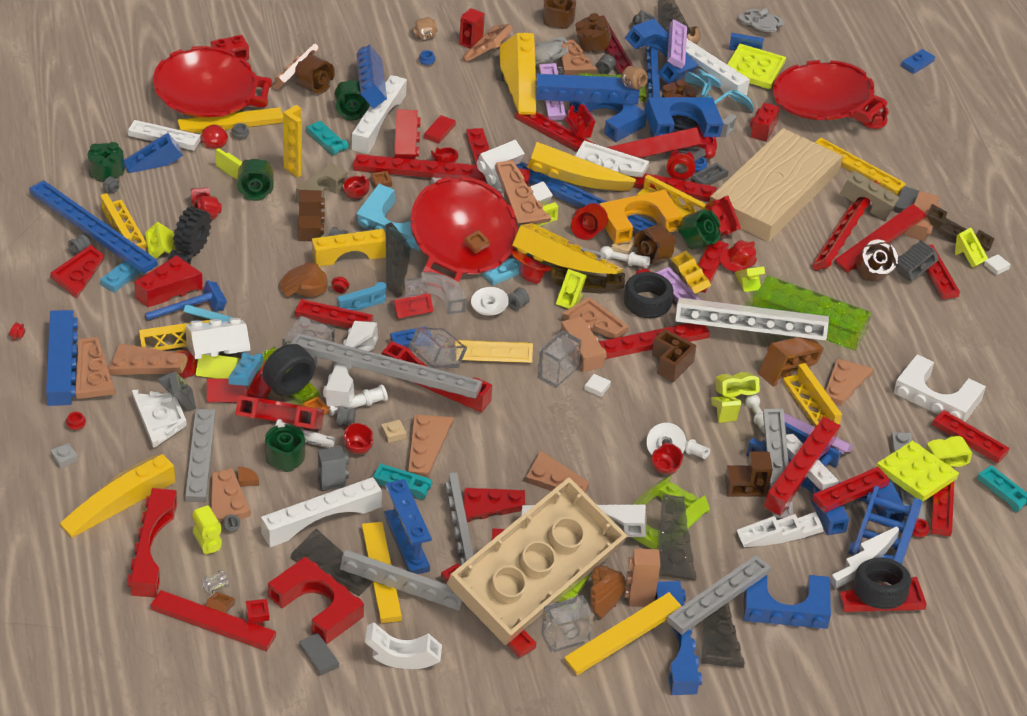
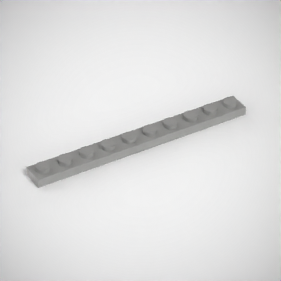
(389, 366)

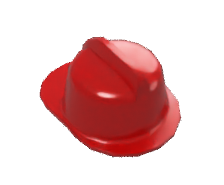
(589, 221)
(739, 256)
(529, 268)

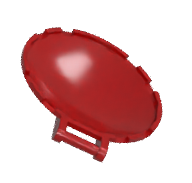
(208, 82)
(827, 91)
(453, 211)

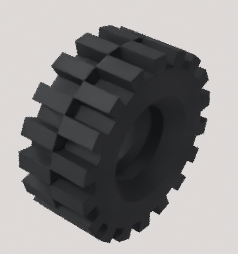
(192, 230)

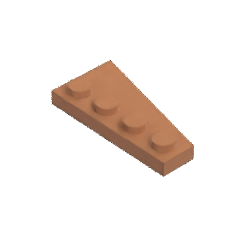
(519, 195)
(142, 360)
(92, 370)
(427, 442)

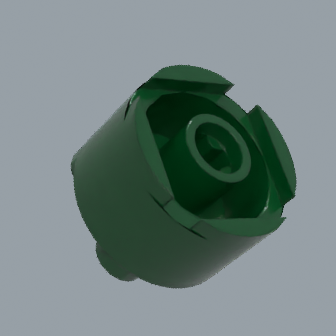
(349, 101)
(105, 161)
(255, 179)
(700, 229)
(285, 447)

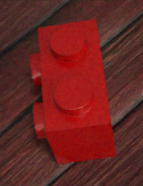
(471, 27)
(235, 44)
(764, 121)

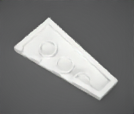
(613, 159)

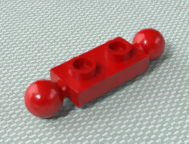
(708, 144)

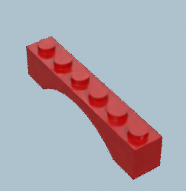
(479, 403)
(795, 473)
(160, 511)

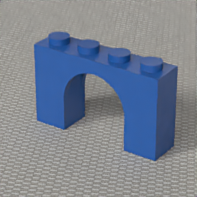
(652, 34)
(701, 109)
(627, 121)
(837, 520)
(812, 612)

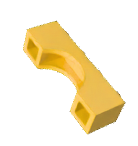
(328, 249)

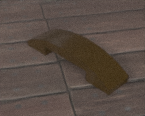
(951, 229)
(593, 283)

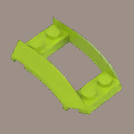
(694, 507)

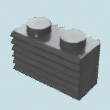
(916, 260)
(332, 467)

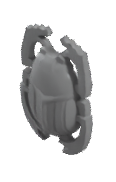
(761, 20)
(548, 51)

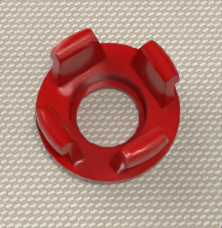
(879, 120)
(676, 158)

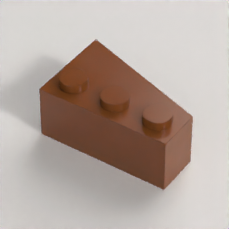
(785, 357)

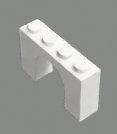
(508, 152)
(913, 388)

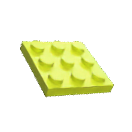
(757, 65)
(917, 471)

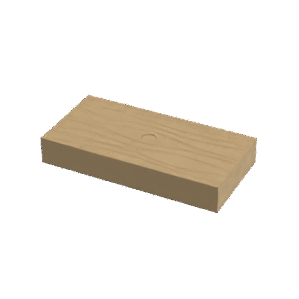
(778, 183)
(536, 560)

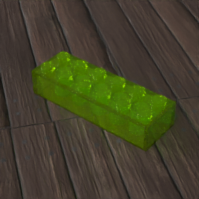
(846, 322)

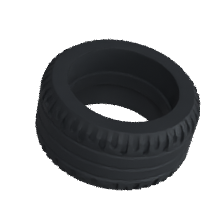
(645, 306)
(278, 364)
(882, 595)

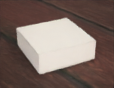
(997, 264)
(597, 385)

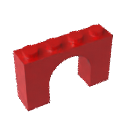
(274, 410)
(307, 578)

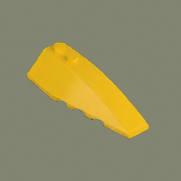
(518, 67)
(576, 170)
(554, 249)
(121, 493)

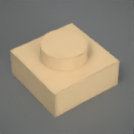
(625, 247)
(393, 431)

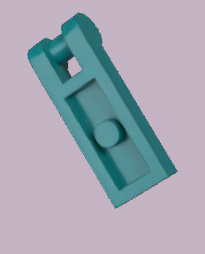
(326, 137)
(389, 474)
(1003, 487)

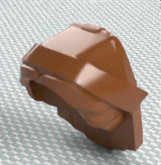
(304, 280)
(606, 590)

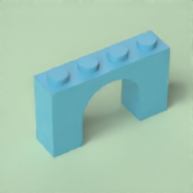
(376, 207)

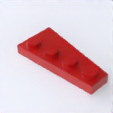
(915, 600)

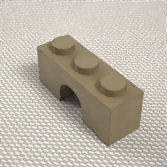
(329, 178)
(860, 186)

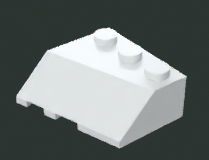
(217, 336)

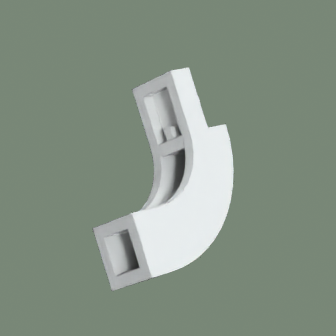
(403, 653)

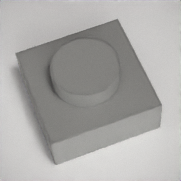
(728, 126)
(64, 455)

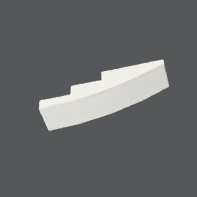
(779, 531)
(872, 548)

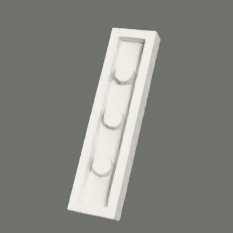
(152, 132)
(819, 473)

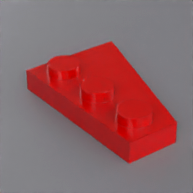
(78, 270)

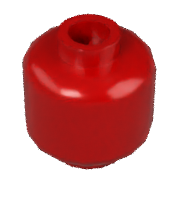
(209, 204)

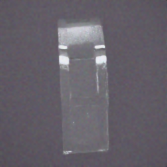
(440, 287)

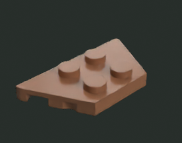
(489, 41)

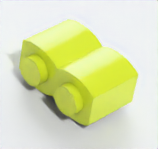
(735, 385)
(951, 451)
(207, 529)

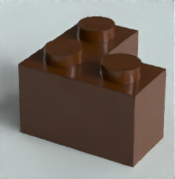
(311, 215)
(674, 354)
(750, 479)

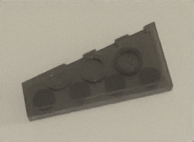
(667, 12)
(396, 260)
(674, 540)
(328, 558)
(720, 640)

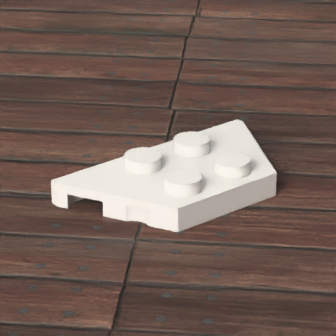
(160, 415)

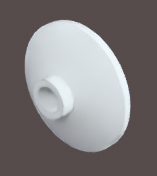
(489, 301)
(667, 432)

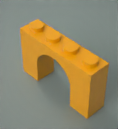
(654, 204)

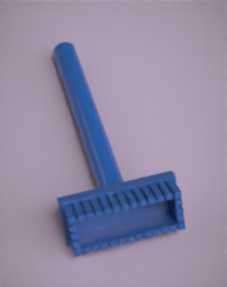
(211, 292)

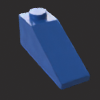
(156, 154)

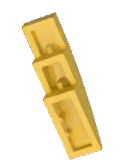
(690, 272)

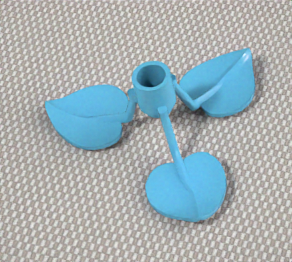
(700, 81)

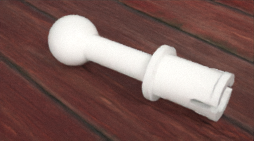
(632, 259)
(753, 402)
(695, 448)

